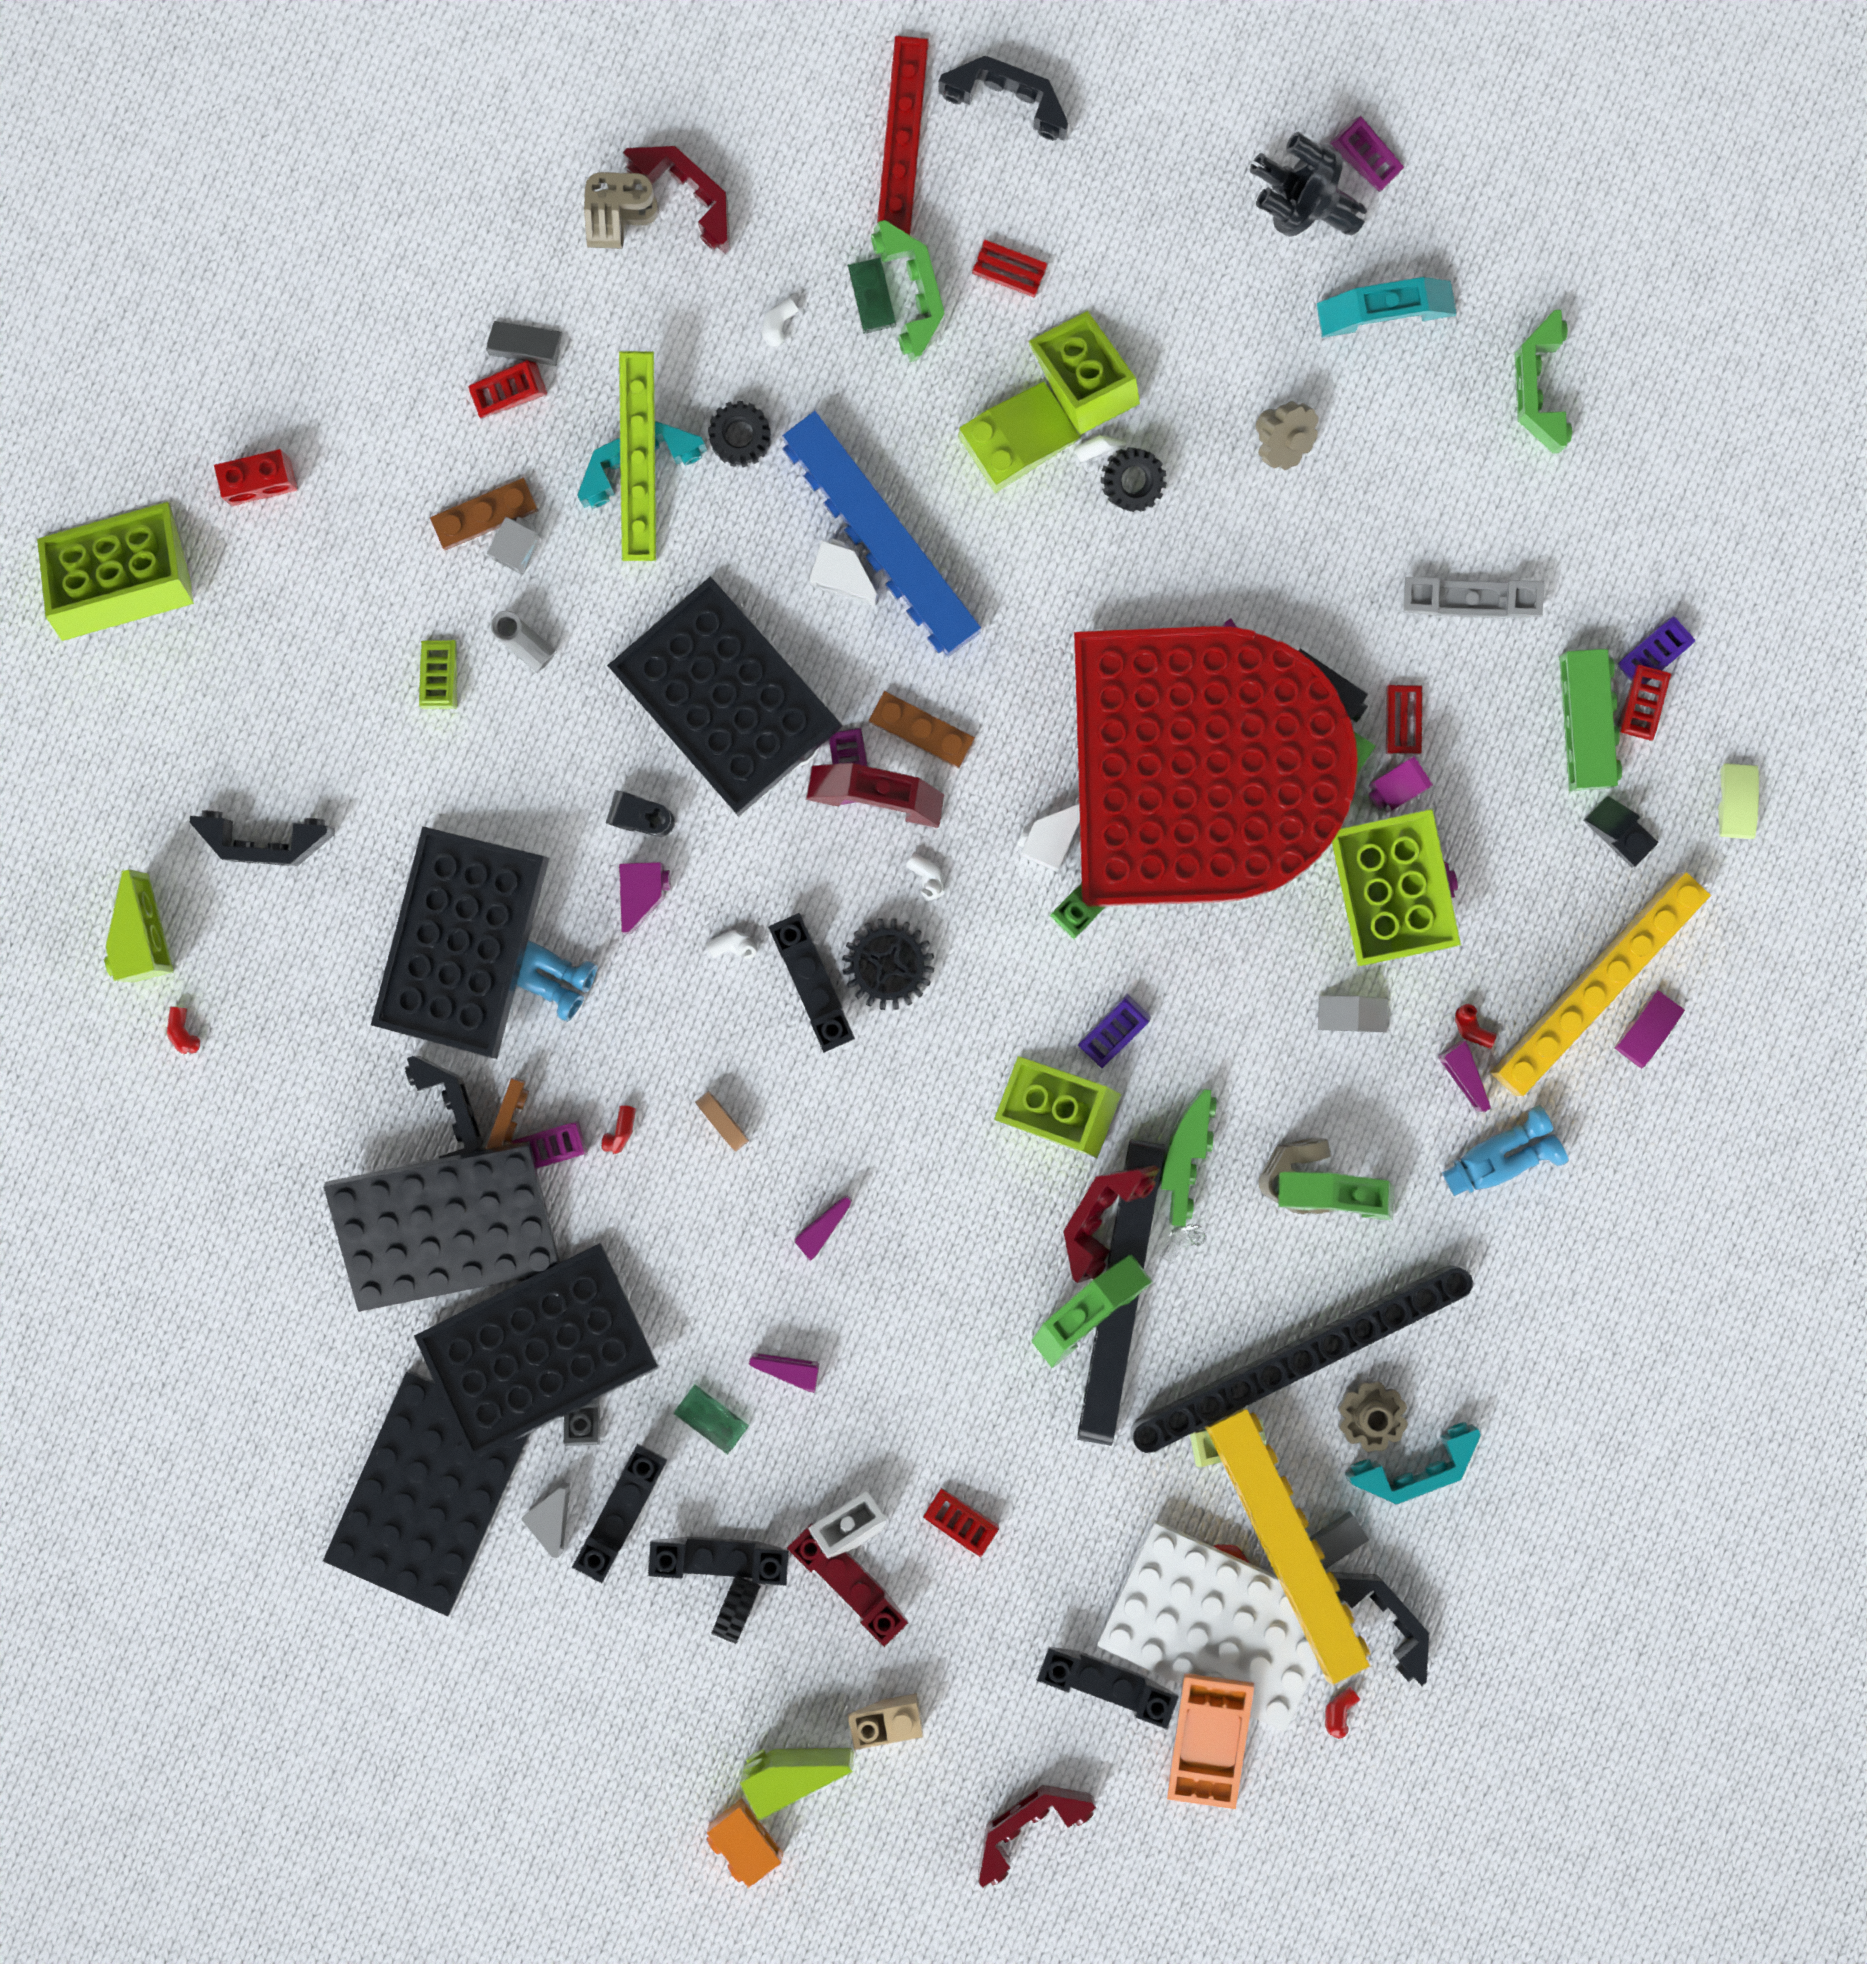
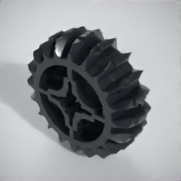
(900, 938)

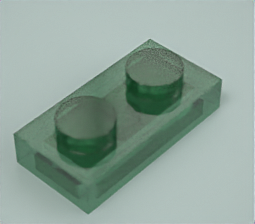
(871, 295)
(711, 1419)

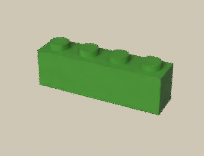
(1589, 720)

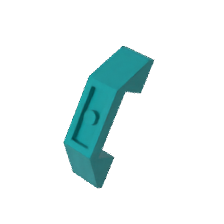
(1386, 302)
(596, 488)
(1459, 1446)

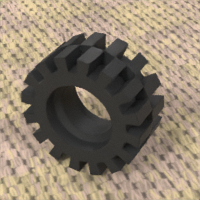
(739, 413)
(1153, 479)
(735, 1609)

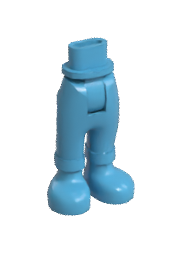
(567, 1000)
(1486, 1165)

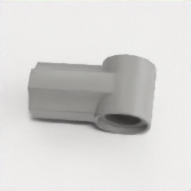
(524, 642)

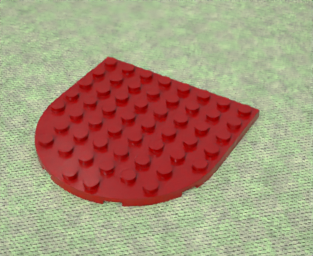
(1204, 764)

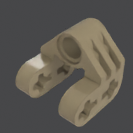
(614, 208)
(1283, 1156)

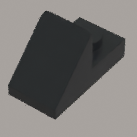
(1621, 831)

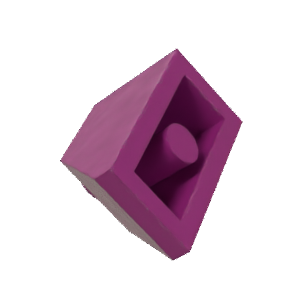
(1399, 785)
(641, 892)

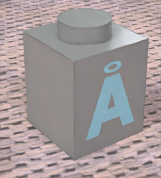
(514, 544)

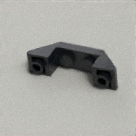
(960, 85)
(305, 841)
(812, 982)
(426, 1075)
(620, 1513)
(718, 1557)
(1413, 1652)
(1109, 1682)

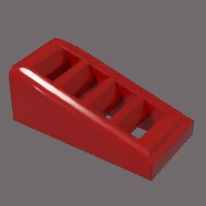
(516, 372)
(1628, 712)
(954, 1532)

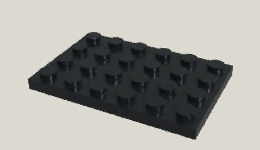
(725, 696)
(460, 942)
(442, 1226)
(536, 1352)
(420, 1502)

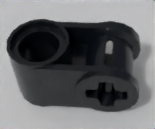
(635, 812)

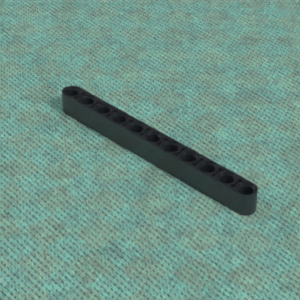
(1318, 1358)

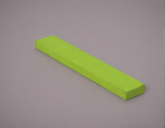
(637, 455)

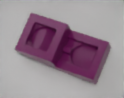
(1649, 1029)

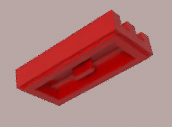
(1014, 256)
(1416, 749)

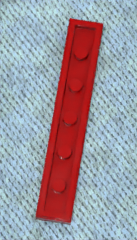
(903, 131)

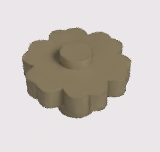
(1286, 434)
(1372, 1416)

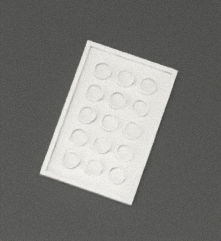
(1211, 1617)

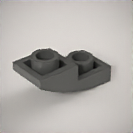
(583, 1426)

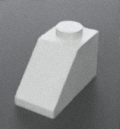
(841, 573)
(1050, 837)
(849, 1526)

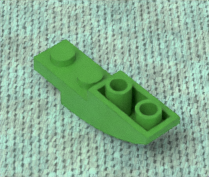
(1188, 1141)

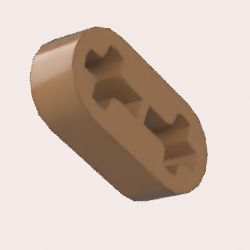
(722, 1121)

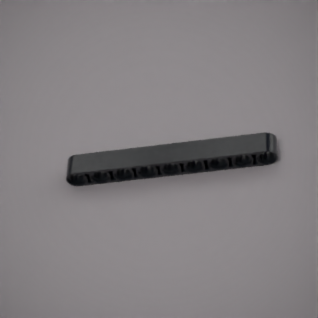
(1115, 1332)

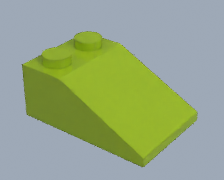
(1085, 372)
(1017, 436)
(136, 935)
(1058, 1106)
(789, 1774)

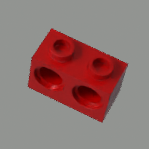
(255, 477)

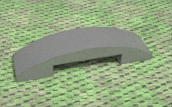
(1473, 598)

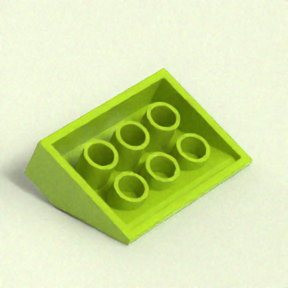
(113, 572)
(1395, 888)

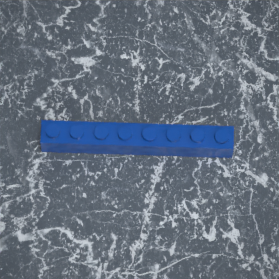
(881, 534)

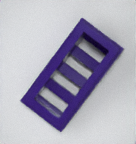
(1676, 630)
(1133, 1029)

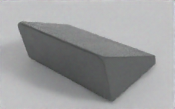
(524, 343)
(1339, 1539)

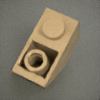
(886, 1722)

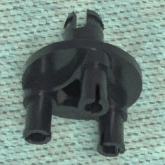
(1307, 190)

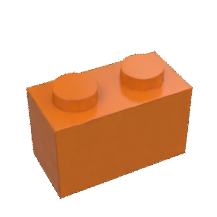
(744, 1844)

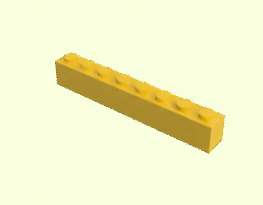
(1600, 984)
(1288, 1546)

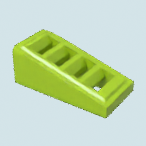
(438, 702)

